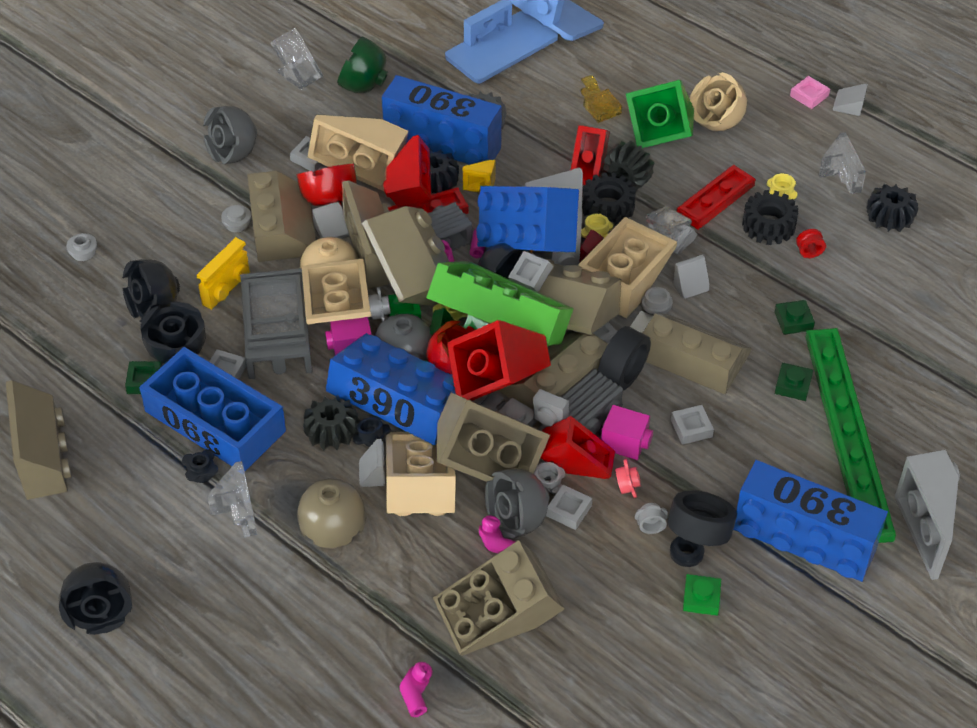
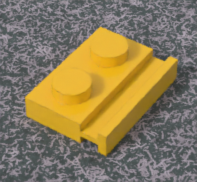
(223, 273)

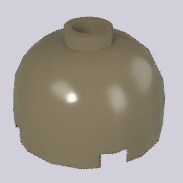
(331, 513)

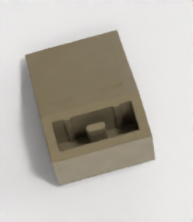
(498, 600)

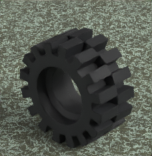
(612, 188)
(766, 228)

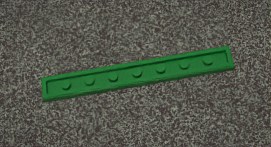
(847, 423)

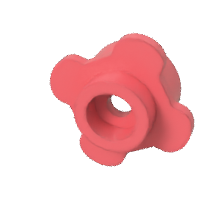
(628, 479)

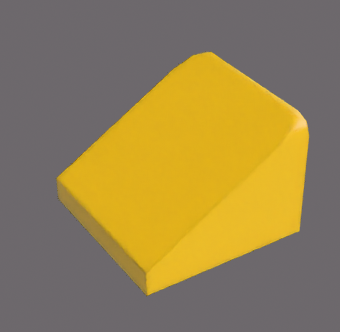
(479, 175)

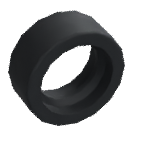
(625, 356)
(702, 518)

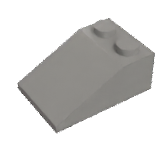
(928, 505)

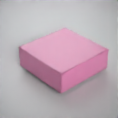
(810, 92)

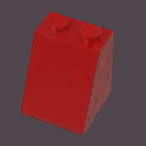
(495, 358)

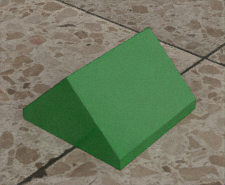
(661, 114)

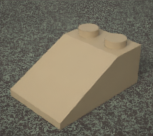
(361, 141)
(634, 256)
(335, 291)
(415, 477)

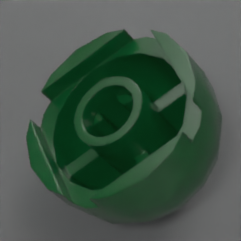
(364, 67)

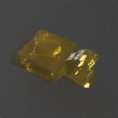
(600, 104)

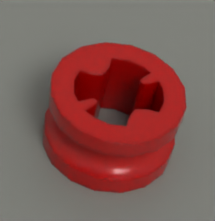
(811, 243)

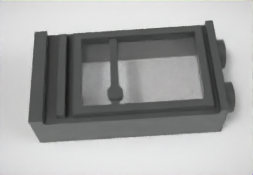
(274, 319)

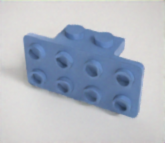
(561, 16)
(498, 41)

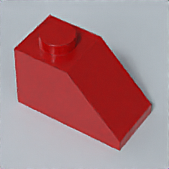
(590, 151)
(409, 174)
(578, 450)

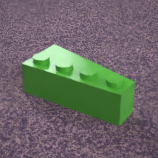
(495, 298)

